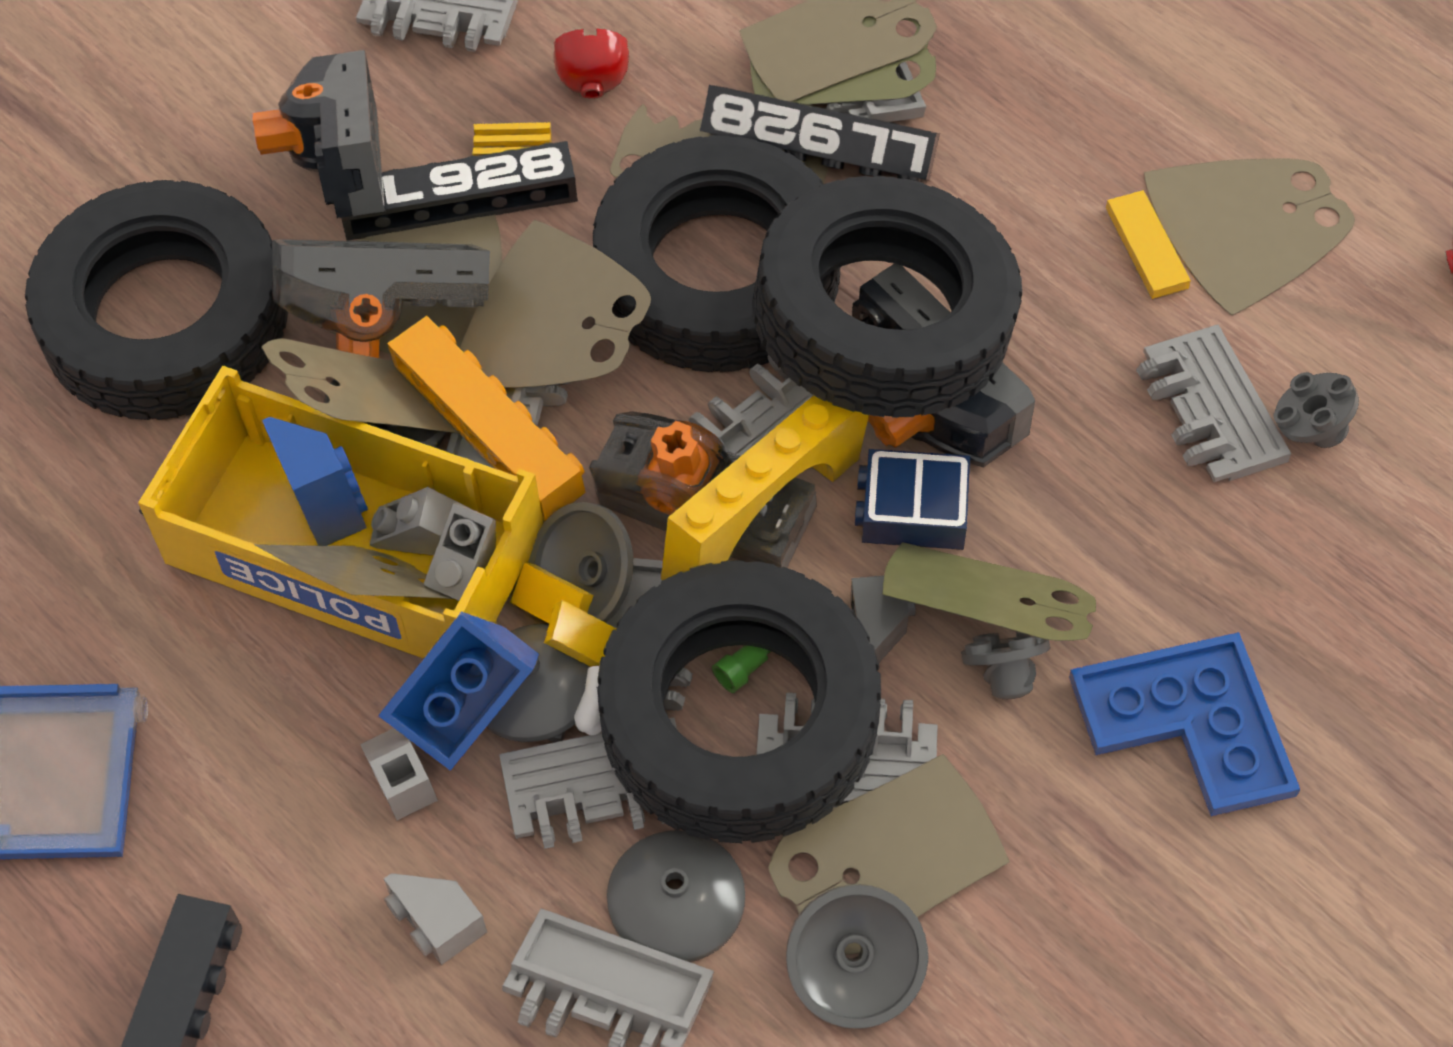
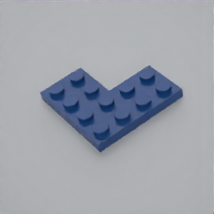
(1207, 698)

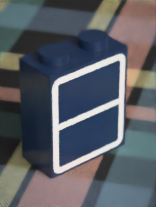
(914, 499)

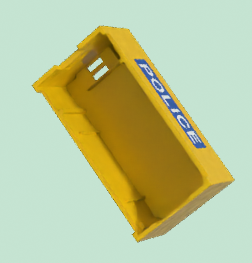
(229, 491)

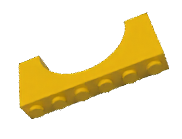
(718, 515)

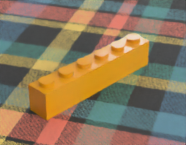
(484, 414)

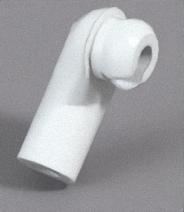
(587, 714)

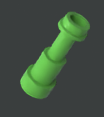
(734, 670)

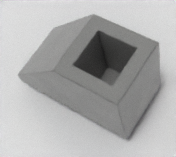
(412, 522)
(464, 545)
(399, 773)
(438, 911)

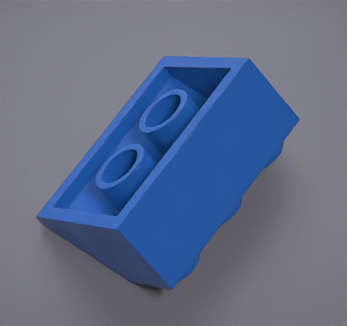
(319, 479)
(459, 687)

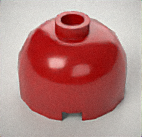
(591, 62)

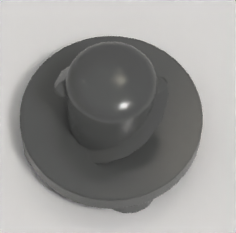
(1317, 409)
(1007, 662)

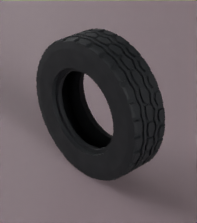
(674, 186)
(124, 232)
(870, 365)
(752, 794)

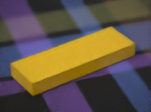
(1148, 244)

